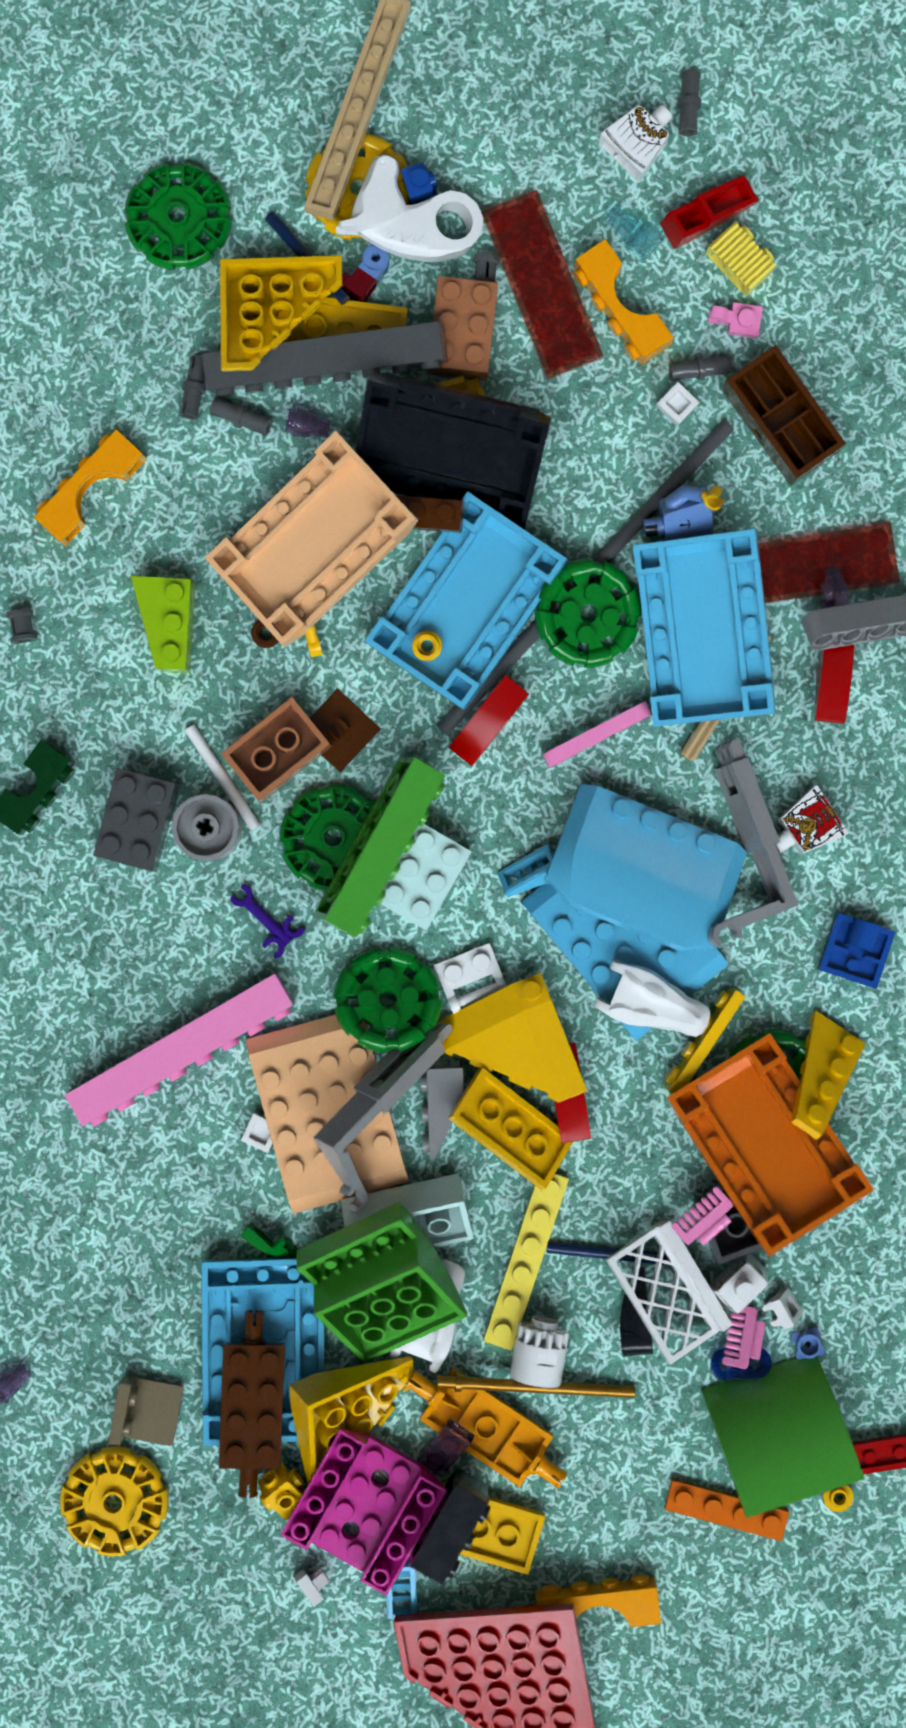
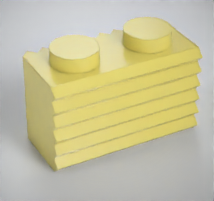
(741, 258)

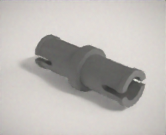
(689, 103)
(700, 367)
(193, 389)
(241, 416)

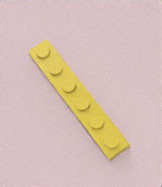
(525, 1263)

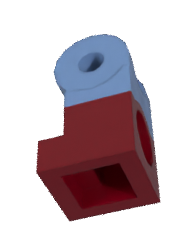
(367, 275)

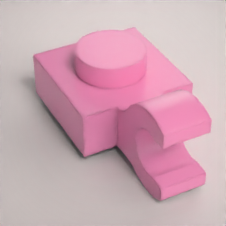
(741, 320)

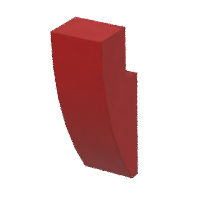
(708, 211)
(833, 684)
(489, 720)
(572, 1114)

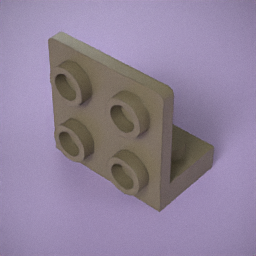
(146, 1411)

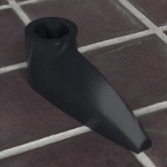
(633, 1333)

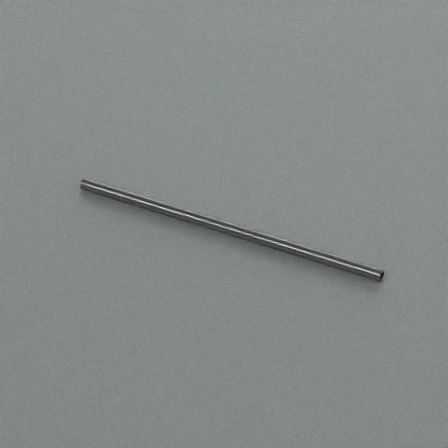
(606, 554)

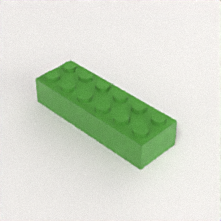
(379, 846)

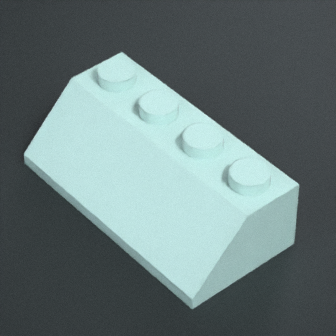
(434, 1204)

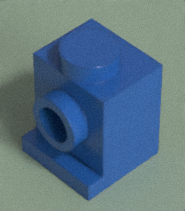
(419, 183)

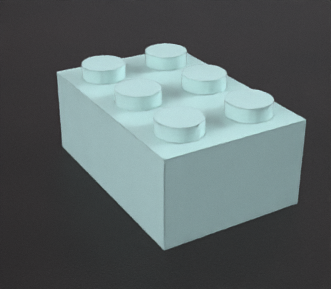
(425, 876)

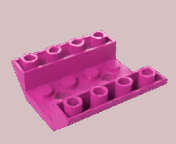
(387, 1514)

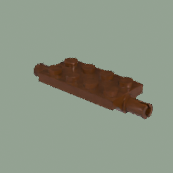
(251, 1404)

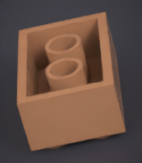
(468, 319)
(276, 750)

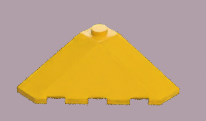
(267, 300)
(518, 1037)
(344, 1399)

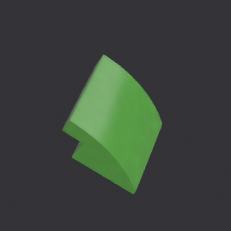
(380, 1283)
(782, 1436)

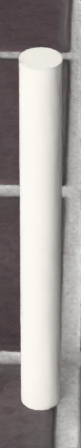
(222, 777)

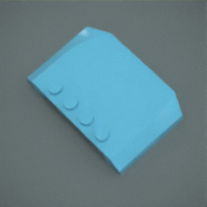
(644, 869)
(289, 1318)

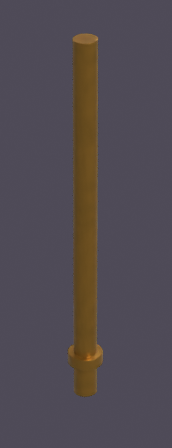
(459, 1382)

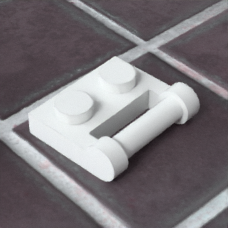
(467, 969)

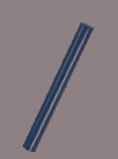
(298, 248)
(595, 1251)

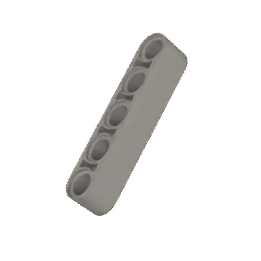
(856, 623)

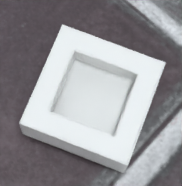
(677, 404)
(257, 1133)

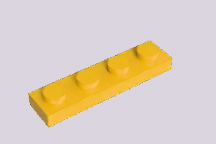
(696, 1051)

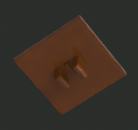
(344, 728)

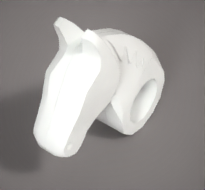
(405, 229)

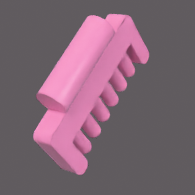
(710, 1224)
(750, 1342)

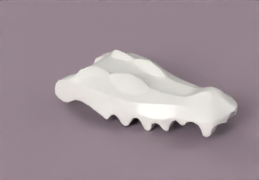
(650, 1001)
(437, 1344)

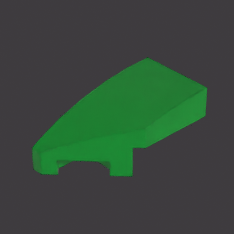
(280, 1247)

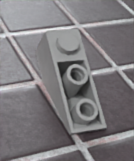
(443, 1090)

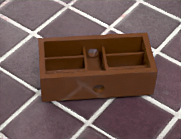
(783, 415)

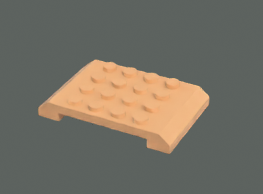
(313, 541)
(302, 1083)

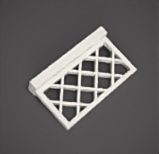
(692, 1280)

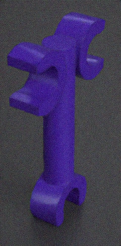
(283, 935)

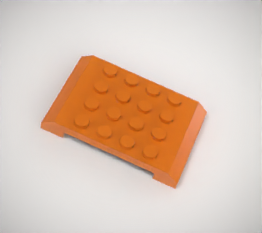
(766, 1164)

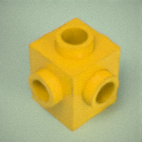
(281, 1490)

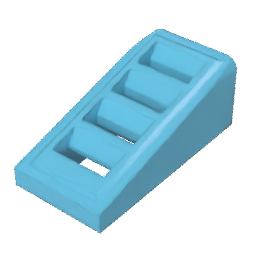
(539, 858)
(410, 1585)

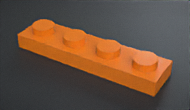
(723, 1509)

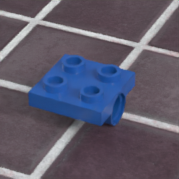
(856, 950)

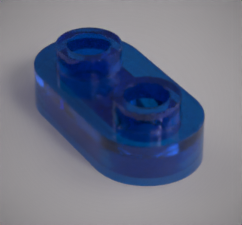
(737, 1373)

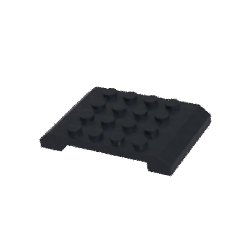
(451, 442)

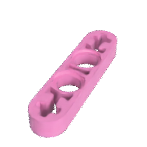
(597, 734)

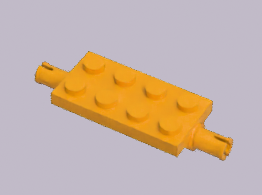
(503, 1435)

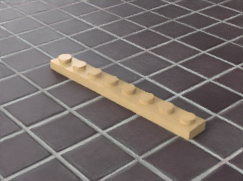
(357, 108)

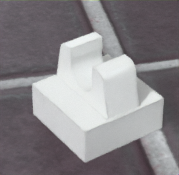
(785, 1308)
(312, 1584)

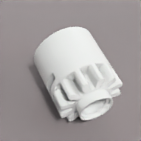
(539, 1353)

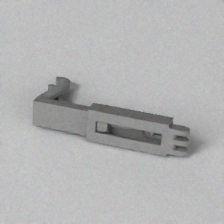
(757, 838)
(376, 1093)

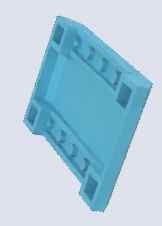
(473, 594)
(705, 628)
(595, 942)

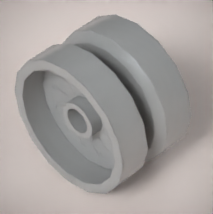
(190, 823)

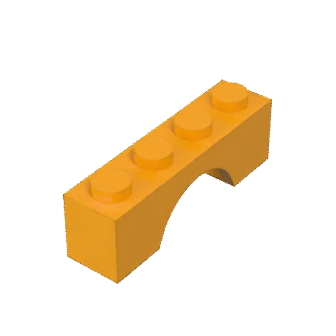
(643, 334)
(112, 459)
(633, 1599)

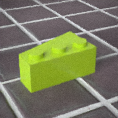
(167, 619)

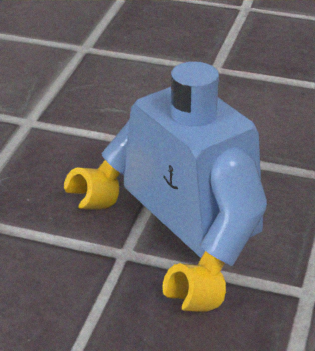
(685, 513)

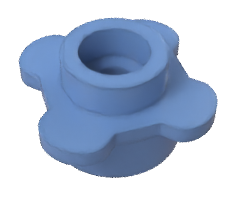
(815, 1348)

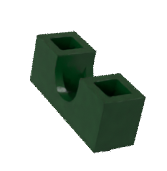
(50, 770)

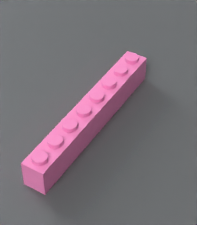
(179, 1049)

